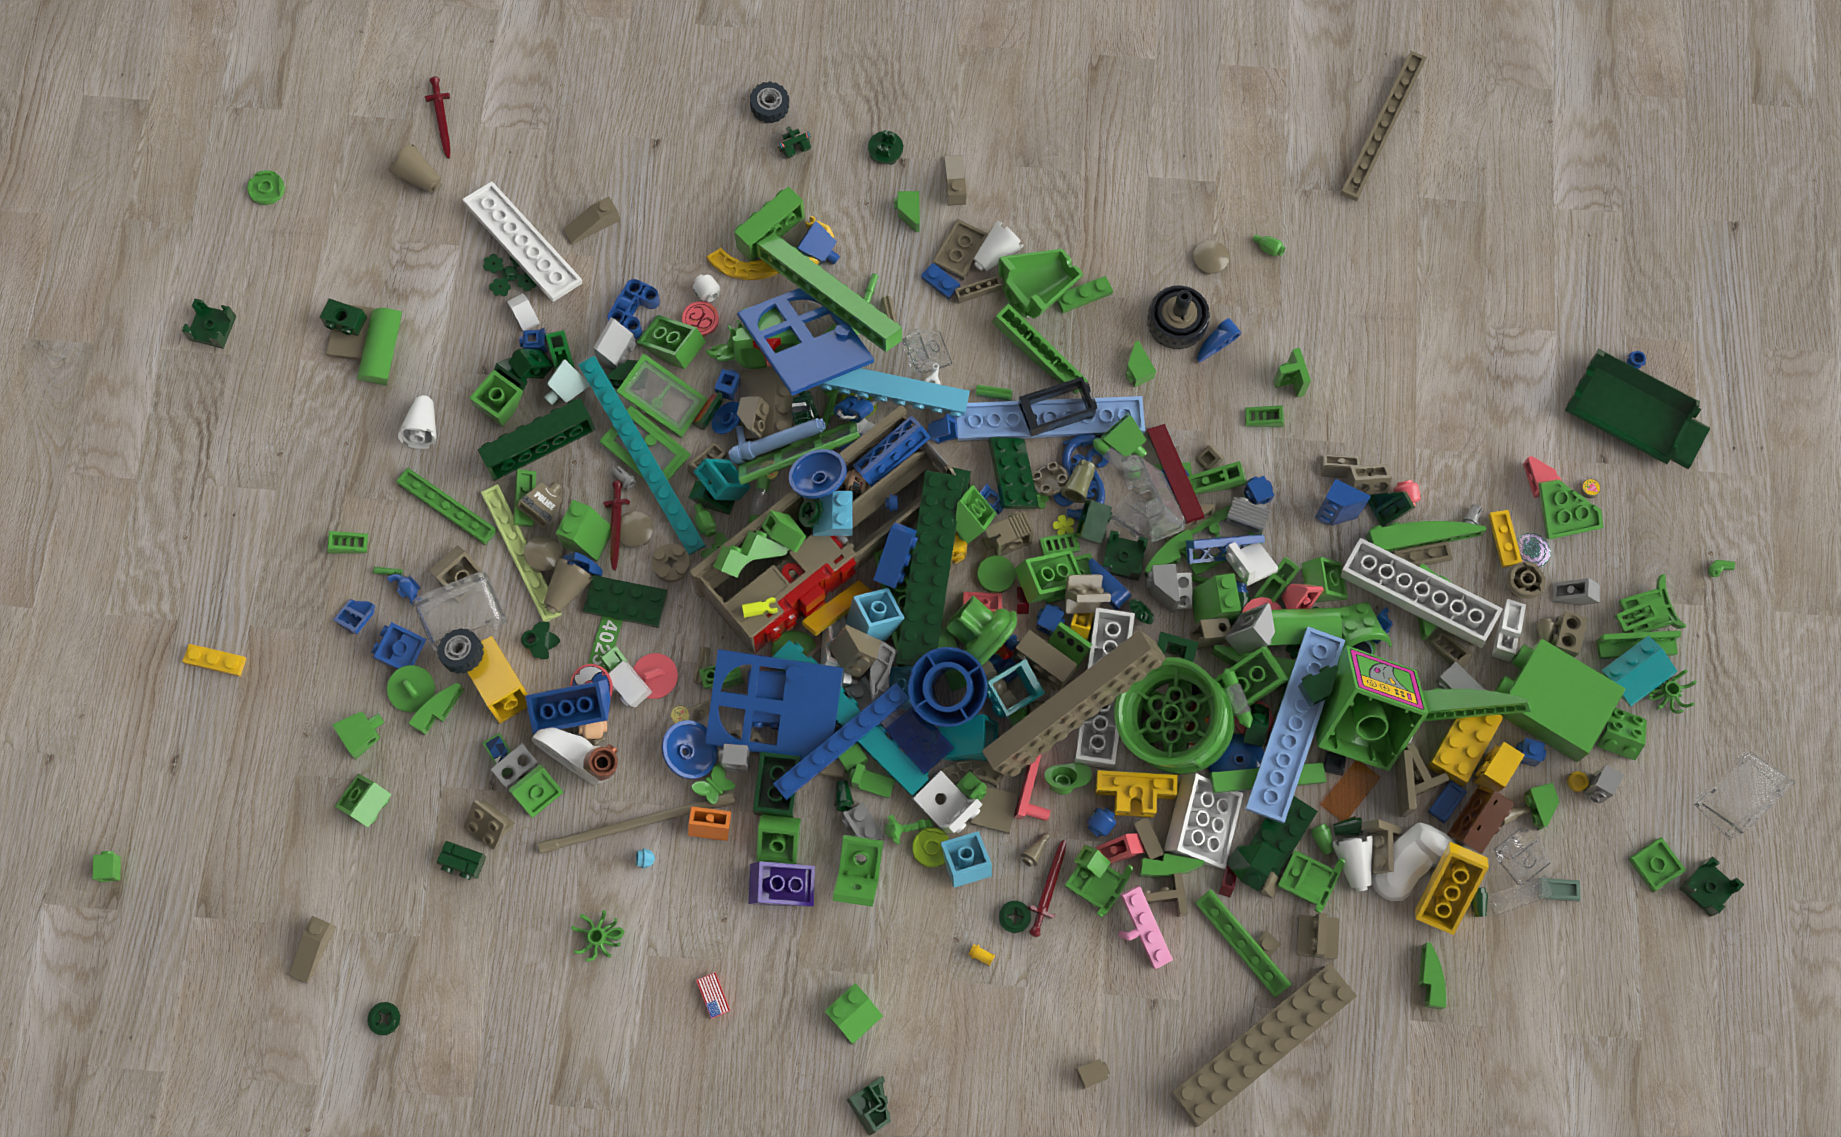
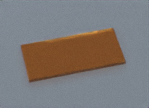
(1350, 791)

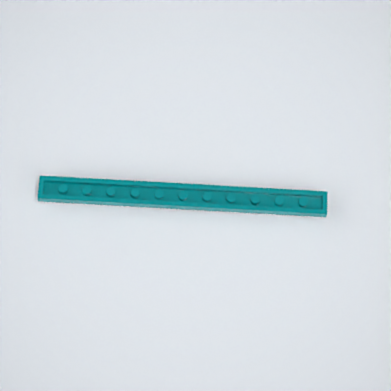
(642, 455)

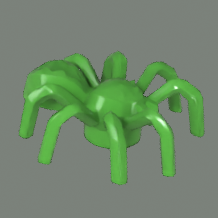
(1672, 690)
(598, 936)

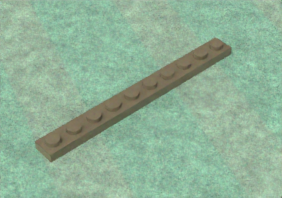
(1383, 126)

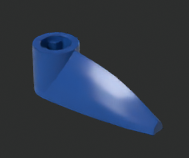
(1220, 338)
(1111, 585)

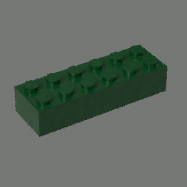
(536, 439)

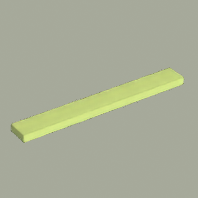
(515, 543)

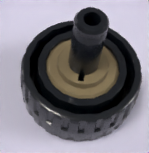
(1178, 317)

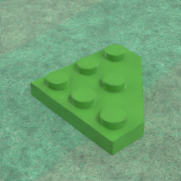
(1566, 510)

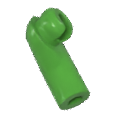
(1720, 565)

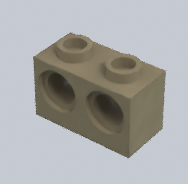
(1370, 478)
(1572, 636)

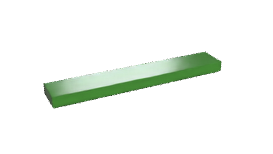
(446, 506)
(1244, 779)
(1243, 943)

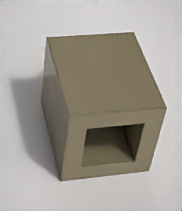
(1093, 1073)

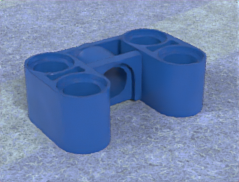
(628, 302)

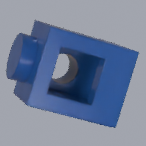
(728, 377)

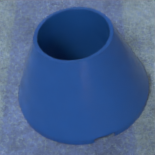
(924, 679)

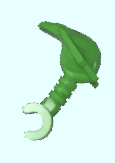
(725, 352)
(894, 829)

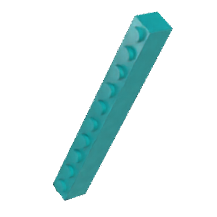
(875, 743)

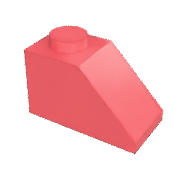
(1538, 472)
(1301, 596)
(1122, 848)

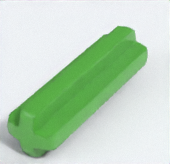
(994, 392)

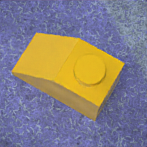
(1082, 623)

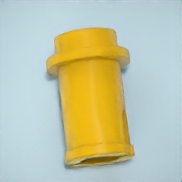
(981, 955)

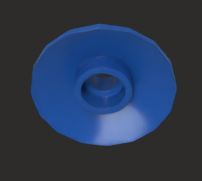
(726, 418)

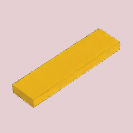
(834, 609)

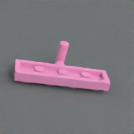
(1145, 928)

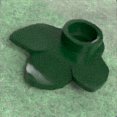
(543, 640)

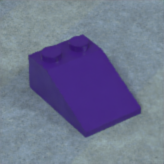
(781, 884)

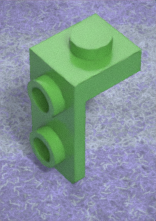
(871, 781)

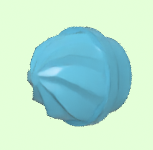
(644, 858)

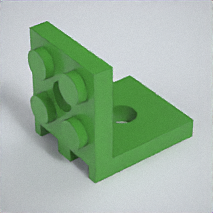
(858, 879)

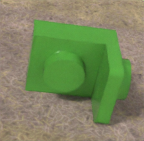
(972, 787)

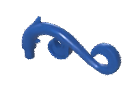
(1071, 444)
(1096, 485)

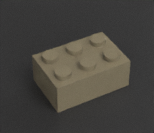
(1045, 661)

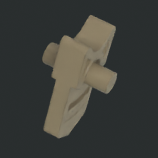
(700, 710)

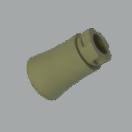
(1079, 482)

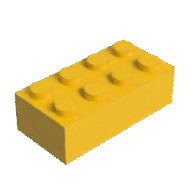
(1463, 747)
(1451, 888)

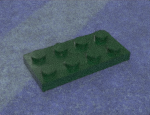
(1013, 473)
(625, 601)
(1286, 835)

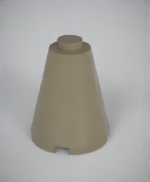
(415, 169)
(565, 586)

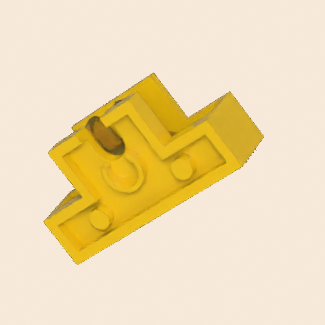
(1135, 792)

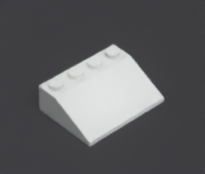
(1203, 822)

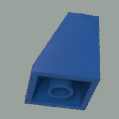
(770, 685)

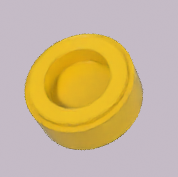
(1577, 781)

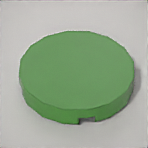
(996, 574)

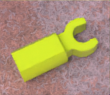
(759, 608)

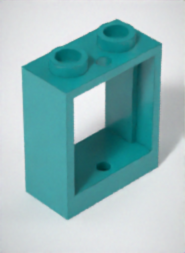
(721, 473)
(1029, 681)

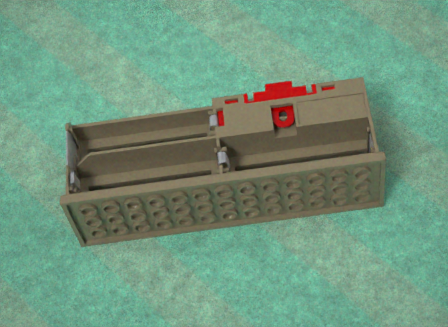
(823, 562)

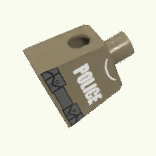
(541, 503)

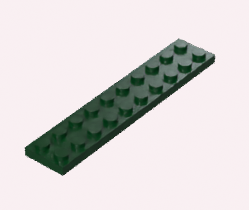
(929, 567)

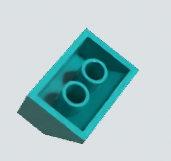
(1640, 670)

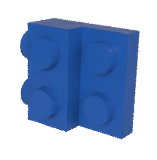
(398, 646)

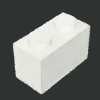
(629, 685)

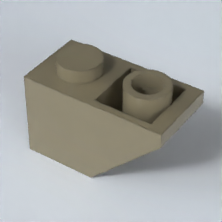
(753, 414)

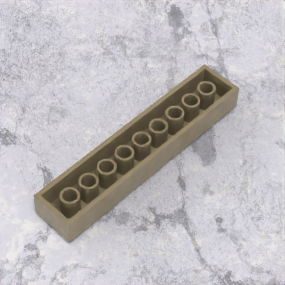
(1074, 704)
(1263, 1045)

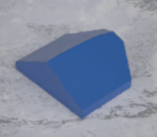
(354, 615)

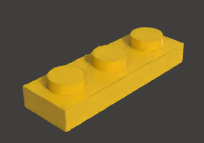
(1505, 538)
(214, 660)

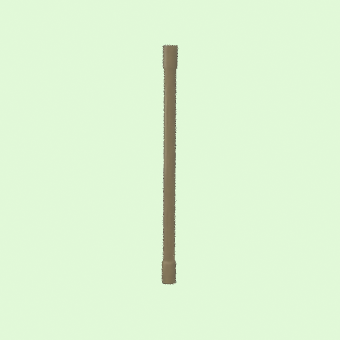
(557, 843)

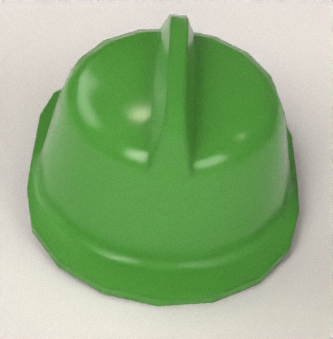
(1066, 777)

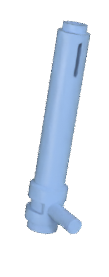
(750, 450)

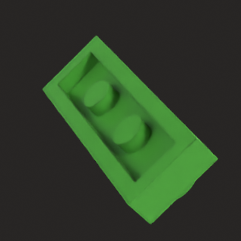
(1085, 294)
(524, 483)

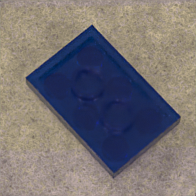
(919, 740)

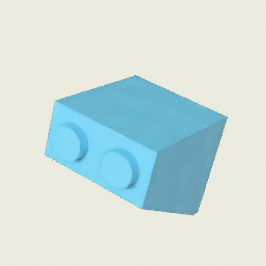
(875, 614)

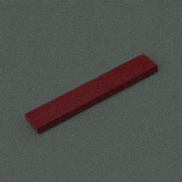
(1175, 473)

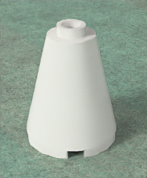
(997, 244)
(419, 424)
(1358, 860)

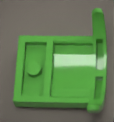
(1662, 604)
(1361, 625)
(1310, 879)
(1099, 891)

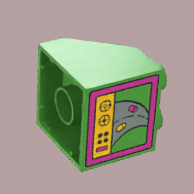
(1371, 709)

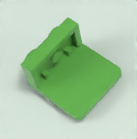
(1624, 734)

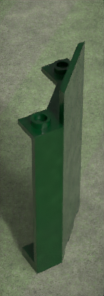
(1639, 410)

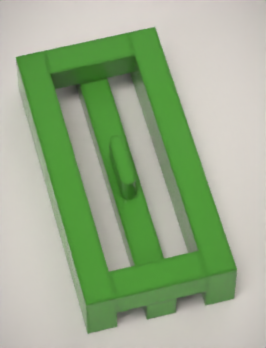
(1622, 623)

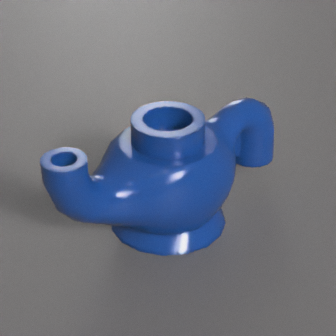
(407, 586)

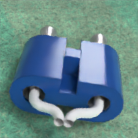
(854, 408)

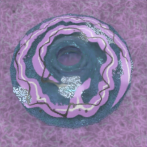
(1542, 547)

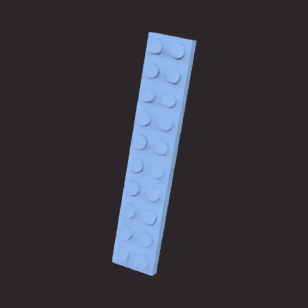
(1006, 420)
(1292, 730)

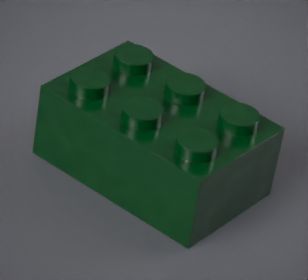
(767, 798)

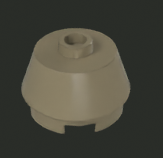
(1526, 580)

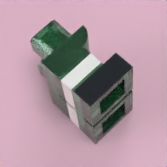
(803, 408)

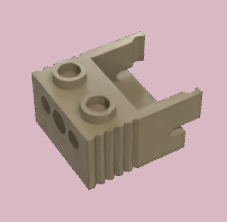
(1009, 534)

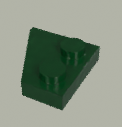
(1390, 506)

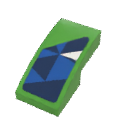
(498, 750)

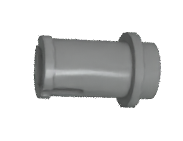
(627, 480)
(1473, 514)

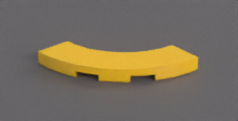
(738, 269)

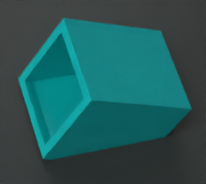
(971, 738)

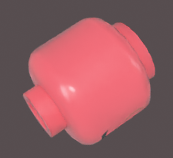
(1411, 488)

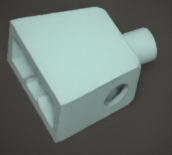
(565, 383)

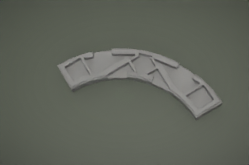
(879, 677)

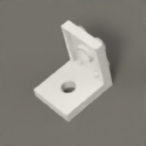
(955, 809)

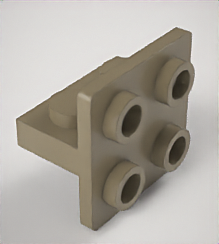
(1084, 593)
(487, 823)
(1318, 936)

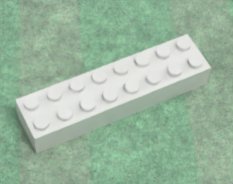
(1421, 593)
(1098, 735)

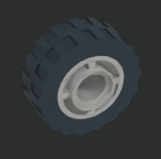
(769, 111)
(466, 659)

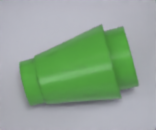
(1323, 838)

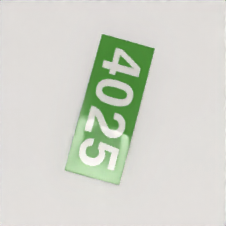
(605, 639)

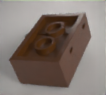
(1480, 819)

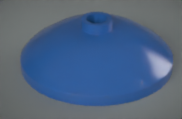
(817, 473)
(691, 738)
(1250, 755)

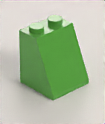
(584, 531)
(1216, 599)

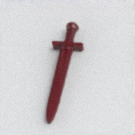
(437, 98)
(616, 509)
(1045, 899)

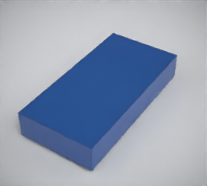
(1447, 801)

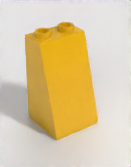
(498, 682)

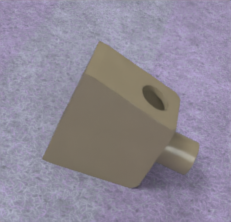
(1210, 632)

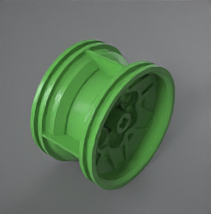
(1209, 739)

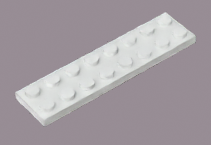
(522, 241)

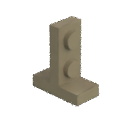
(1422, 775)
(1382, 848)
(1168, 895)

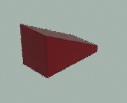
(1022, 603)
(1228, 882)

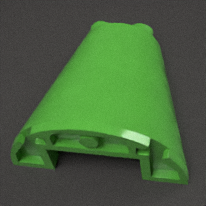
(1036, 279)

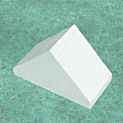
(523, 312)

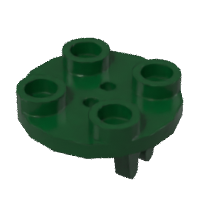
(883, 154)

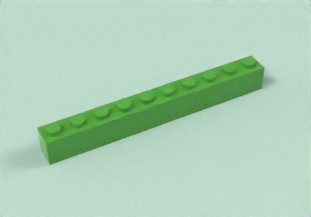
(830, 292)

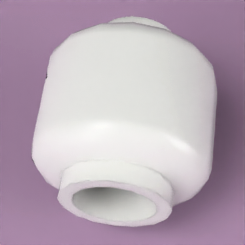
(706, 288)

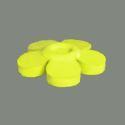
(1063, 525)

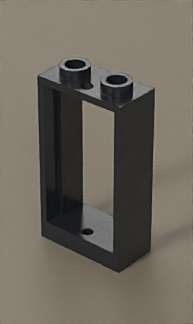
(1026, 400)

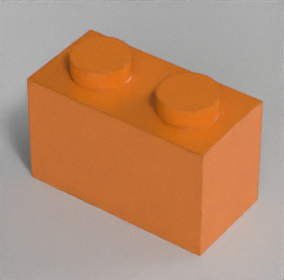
(709, 823)

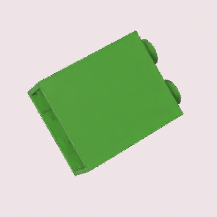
(1565, 698)

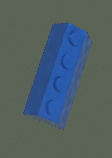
(569, 706)

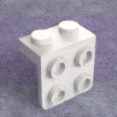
(1250, 562)

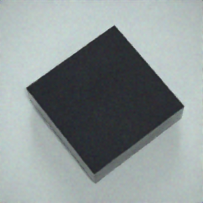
(1334, 763)

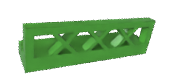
(1617, 644)

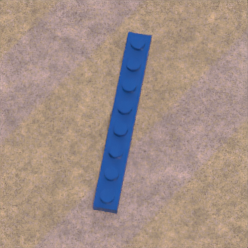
(841, 741)

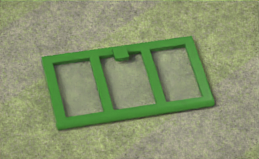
(789, 454)

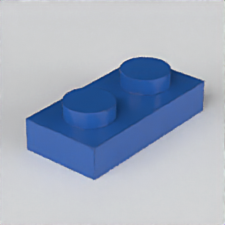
(940, 281)

